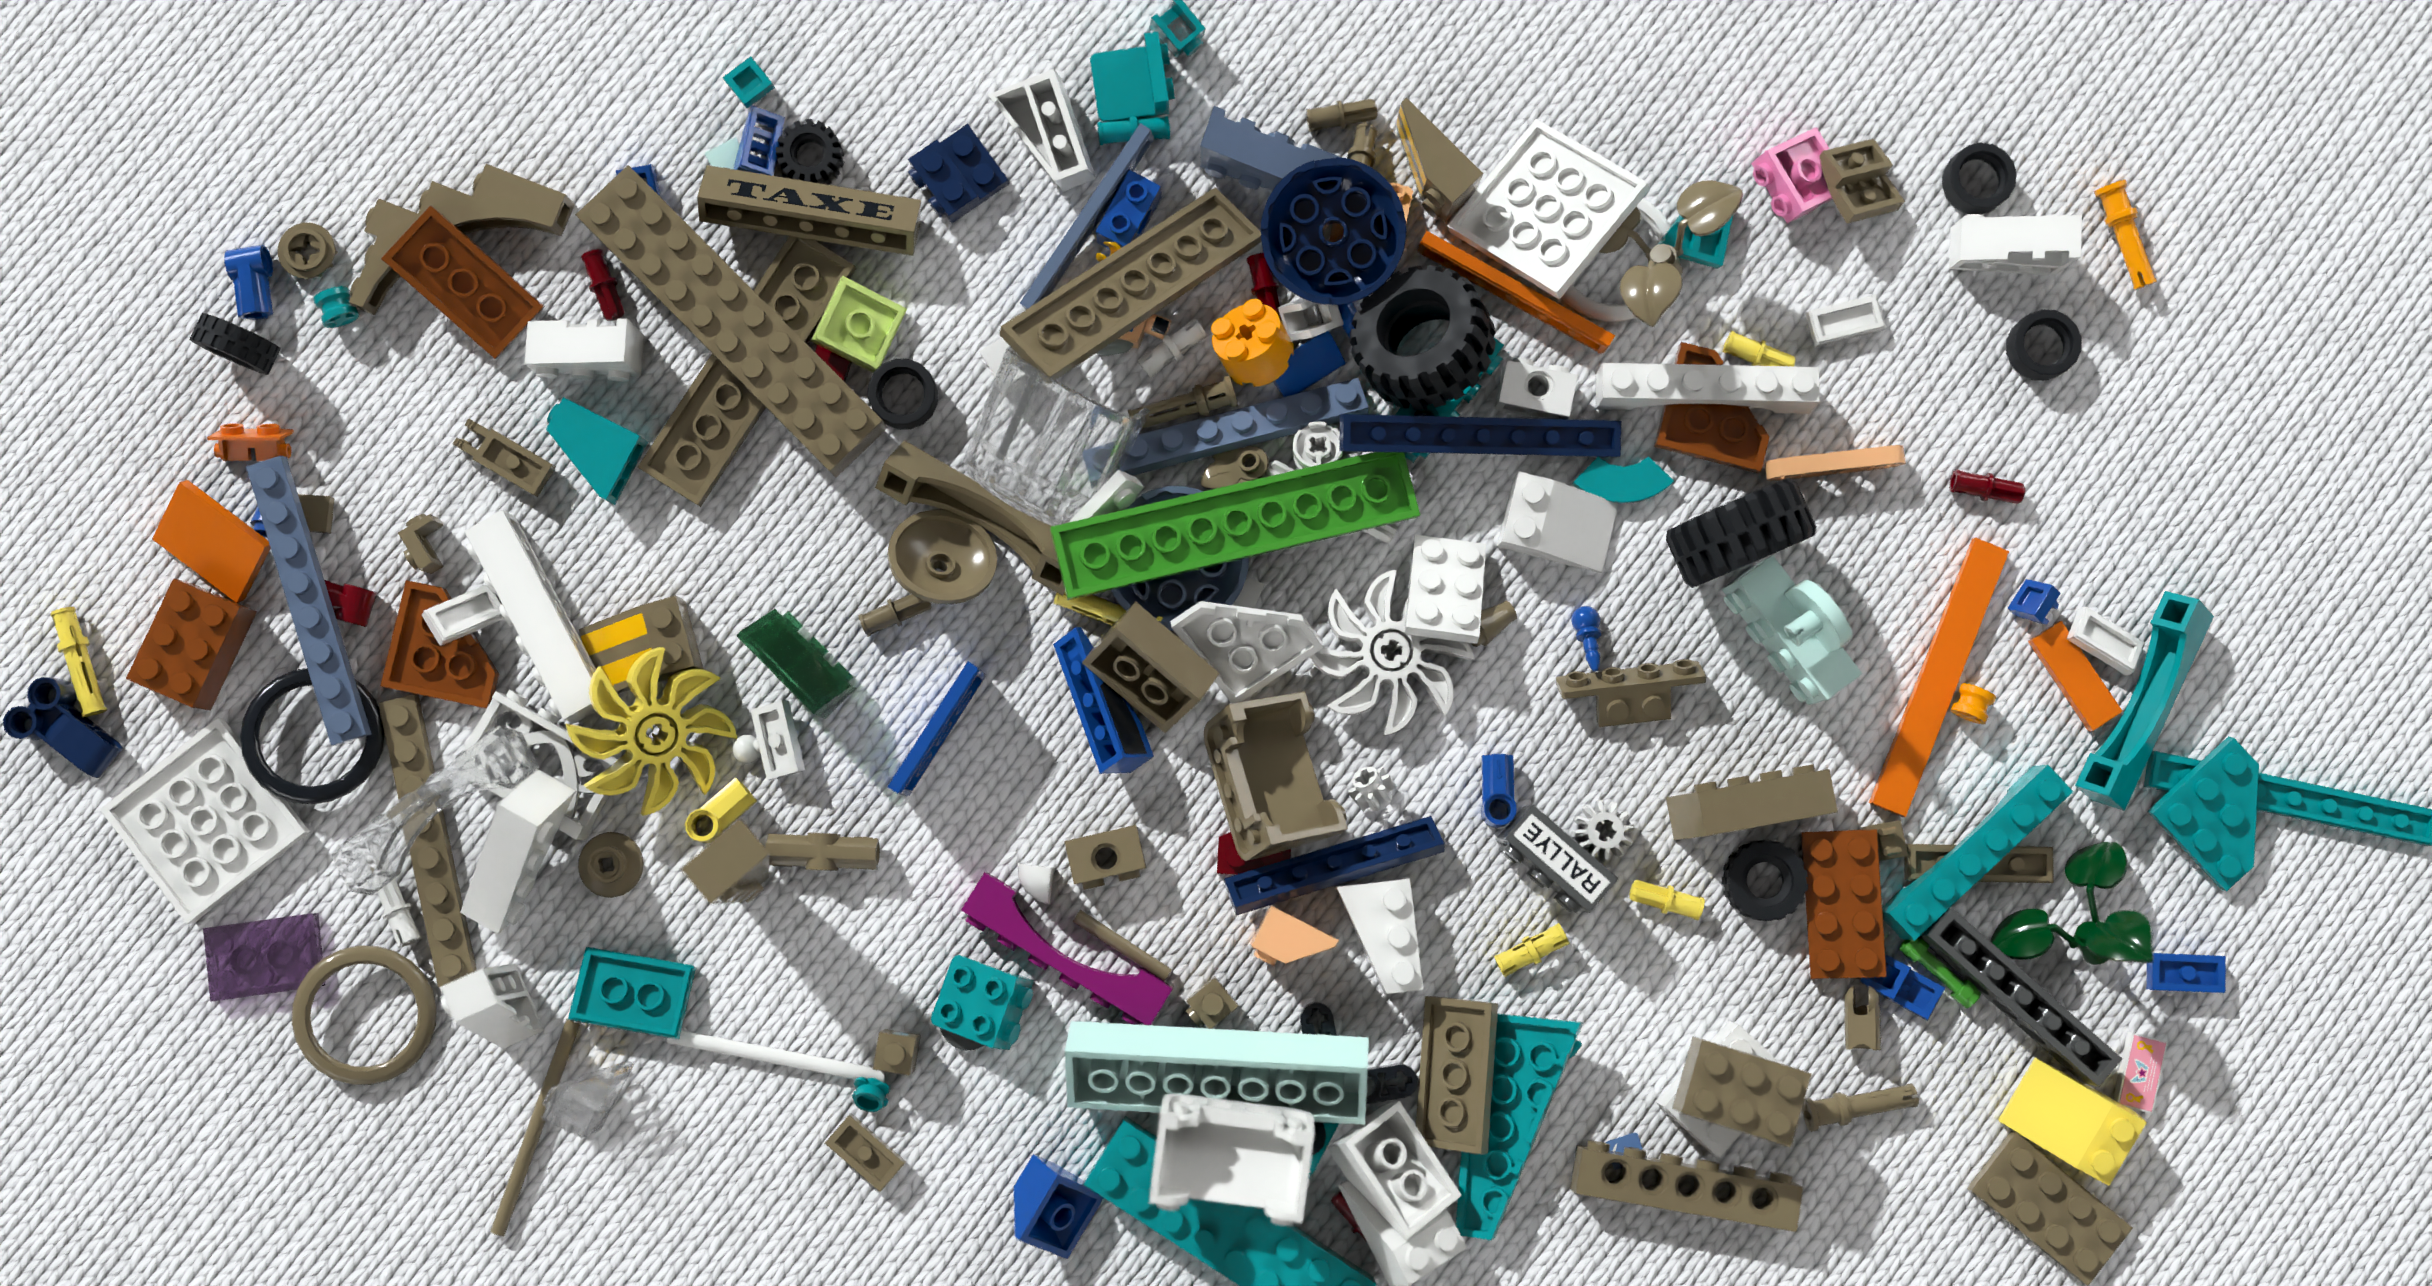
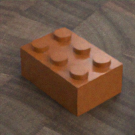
(191, 645)

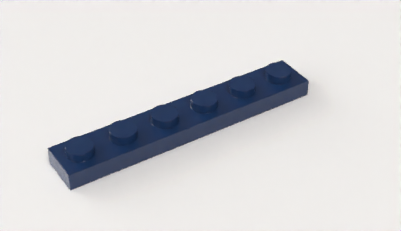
(1333, 865)

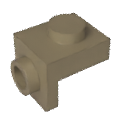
(419, 550)

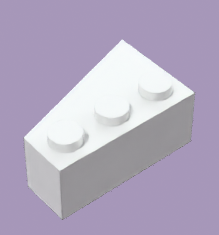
(584, 349)
(1387, 930)
(493, 1005)

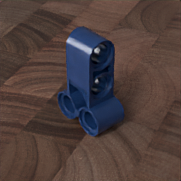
(63, 727)

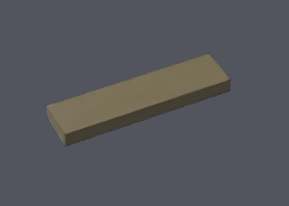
(2020, 865)

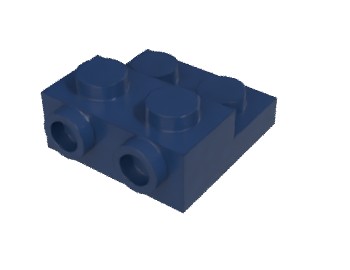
(957, 173)

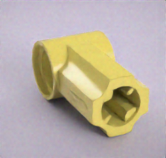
(722, 809)

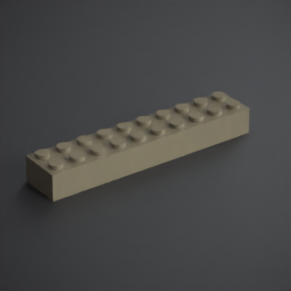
(732, 321)

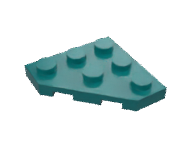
(2215, 813)

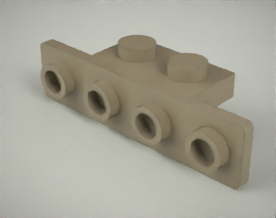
(1631, 693)

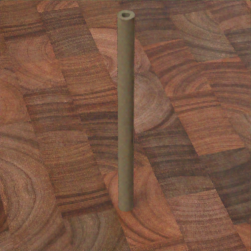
(534, 1129)

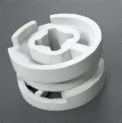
(1316, 445)

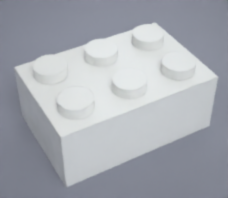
(1711, 1136)

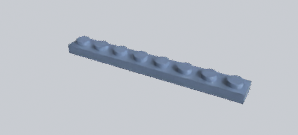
(1244, 426)
(308, 600)

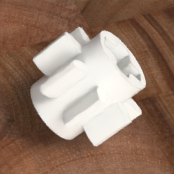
(1372, 789)

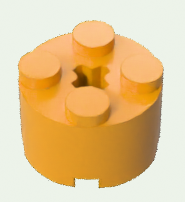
(1252, 343)

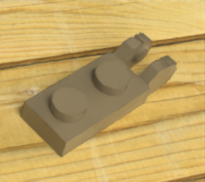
(508, 459)

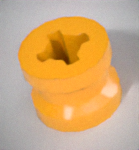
(1973, 703)

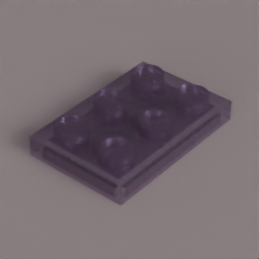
(261, 955)

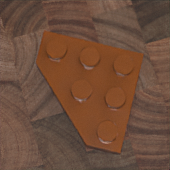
(1712, 431)
(423, 667)

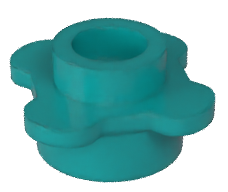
(870, 1094)

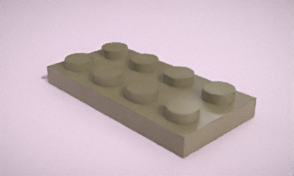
(1456, 1073)
(2049, 1208)

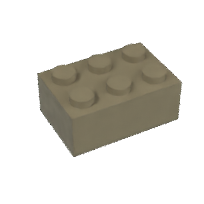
(1150, 667)
(1741, 1091)

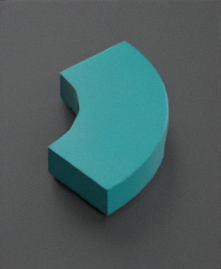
(1625, 483)

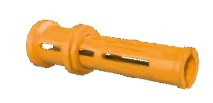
(2121, 217)

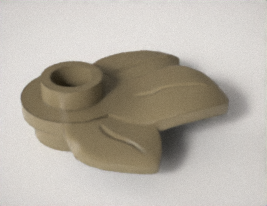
(1230, 468)

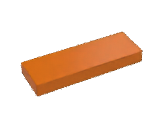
(2075, 676)

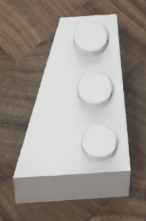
(1047, 125)
(2015, 243)

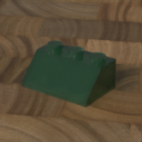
(798, 662)

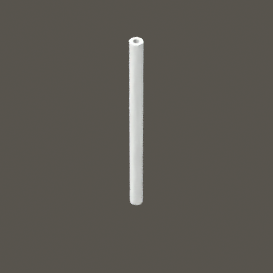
(776, 1056)

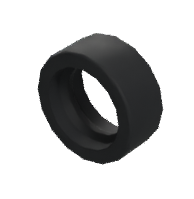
(1997, 159)
(2062, 326)
(893, 368)

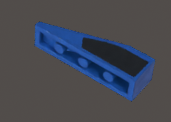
(1107, 718)

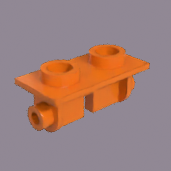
(235, 442)

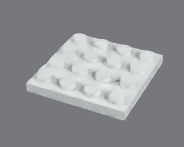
(1548, 208)
(203, 822)

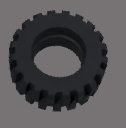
(1447, 366)
(1740, 532)

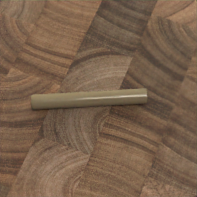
(1122, 945)

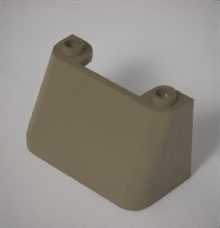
(1269, 776)

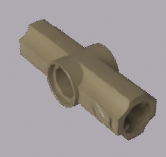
(823, 851)

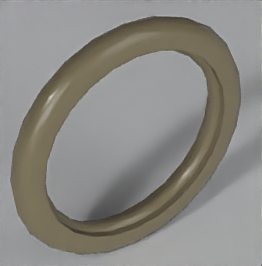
(363, 955)

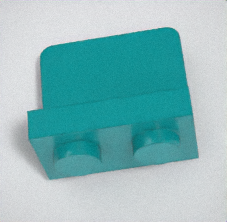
(1132, 81)
(982, 1003)

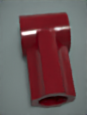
(351, 602)

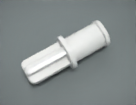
(398, 915)

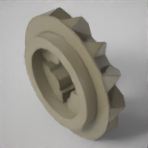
(297, 239)

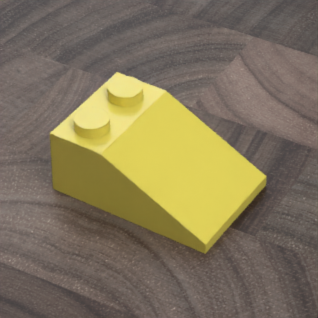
(2072, 1121)

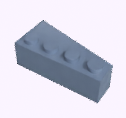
(1249, 154)

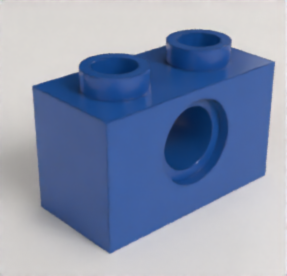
(1129, 210)

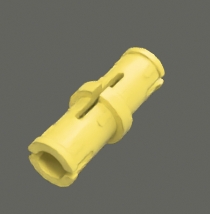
(1531, 950)

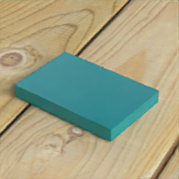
(632, 993)

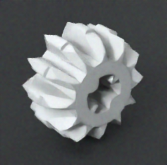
(1614, 826)

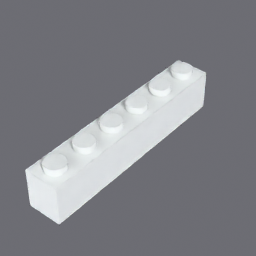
(535, 613)

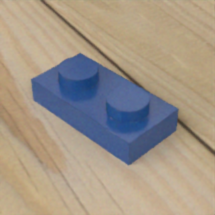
(2187, 973)

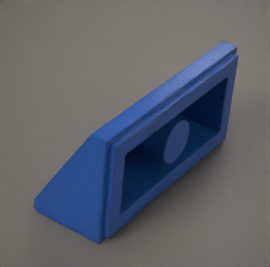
(1310, 364)

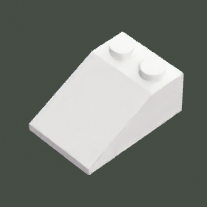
(1557, 522)
(1395, 1169)
(1398, 1258)

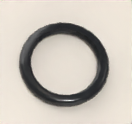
(299, 793)

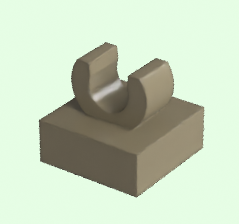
(1890, 840)

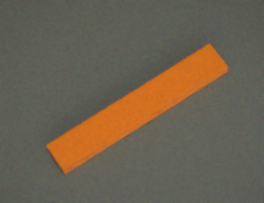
(1515, 293)

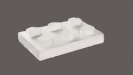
(1445, 589)

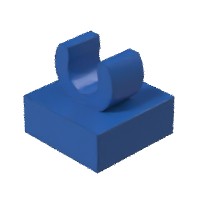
(2034, 601)

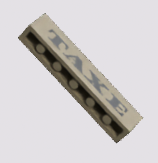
(809, 210)

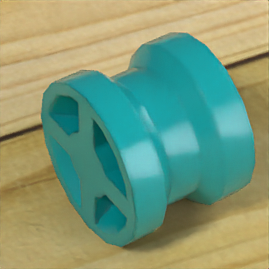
(336, 307)

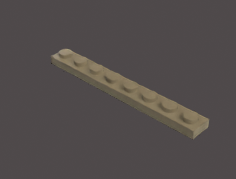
(431, 850)

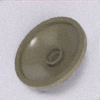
(946, 543)

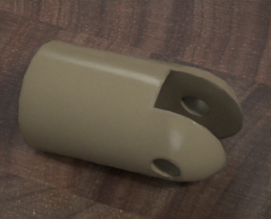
(1862, 1022)

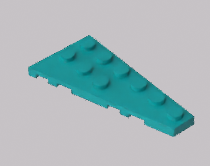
(1525, 1077)

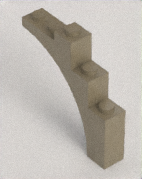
(497, 202)

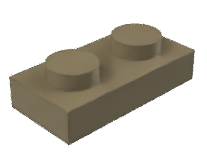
(865, 1152)

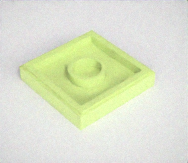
(858, 324)

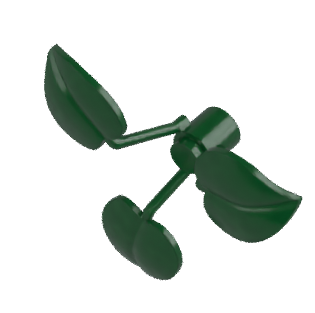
(2121, 938)

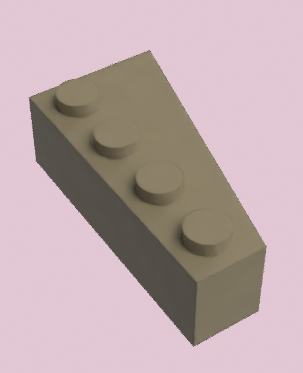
(1751, 804)
(730, 867)

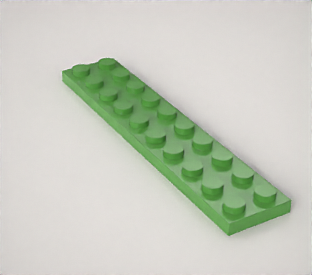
(1233, 522)

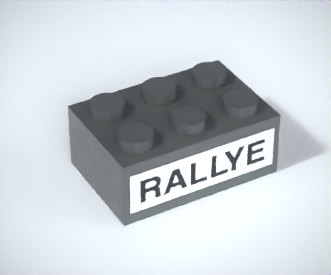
(1555, 860)

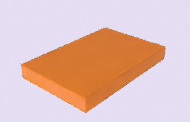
(212, 541)

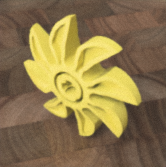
(640, 716)

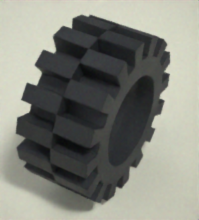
(804, 134)

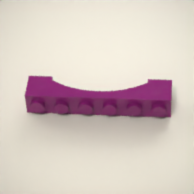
(995, 907)

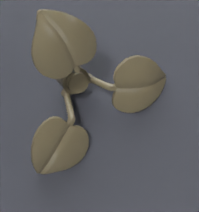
(1655, 287)

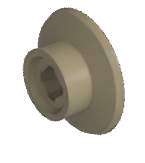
(626, 860)

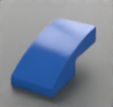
(1906, 988)

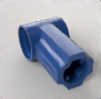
(250, 272)
(1497, 786)

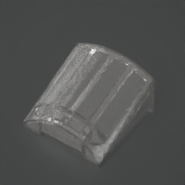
(1046, 443)

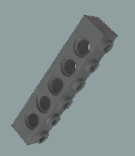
(2021, 998)

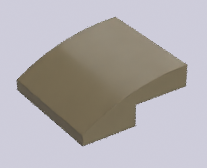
(1859, 180)

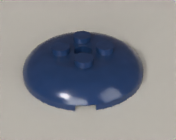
(1327, 194)

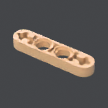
(1835, 463)

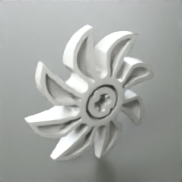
(1378, 669)

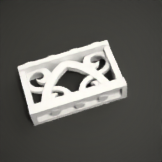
(557, 734)

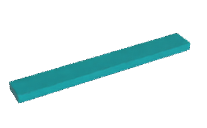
(2313, 802)

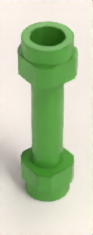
(1962, 991)

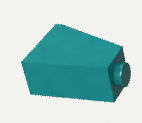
(596, 446)

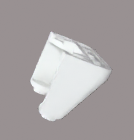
(1233, 1155)

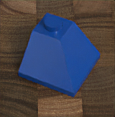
(1052, 1207)

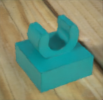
(748, 82)

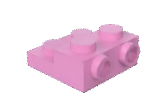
(1794, 175)

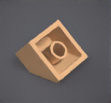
(1287, 938)

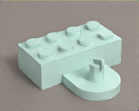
(1797, 628)

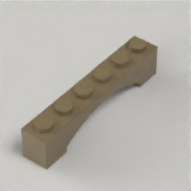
(923, 479)

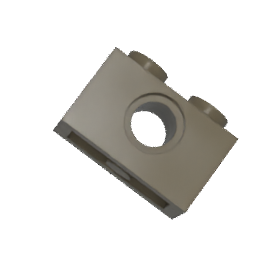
(1083, 854)

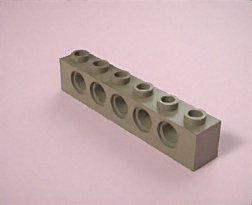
(1778, 1211)

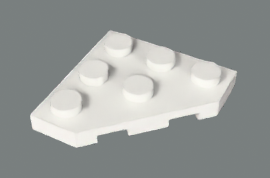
(1246, 644)

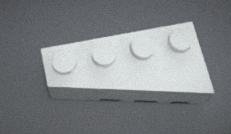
(515, 850)

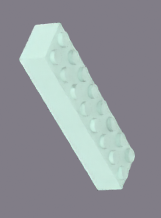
(1140, 1064)

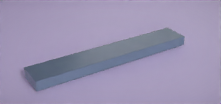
(1088, 217)

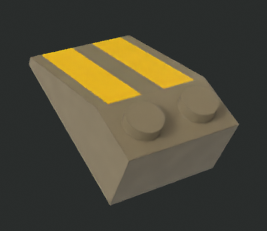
(1438, 167)
(626, 636)

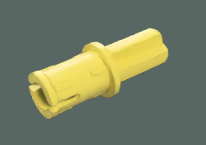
(1756, 352)
(1667, 899)

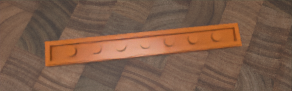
(1938, 677)

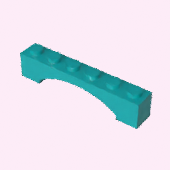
(2174, 643)
(2015, 816)

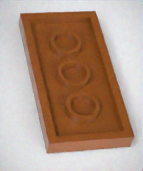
(462, 282)
(1844, 904)

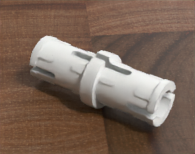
(1172, 348)

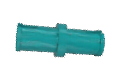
(1123, 130)

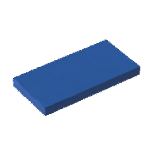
(937, 730)

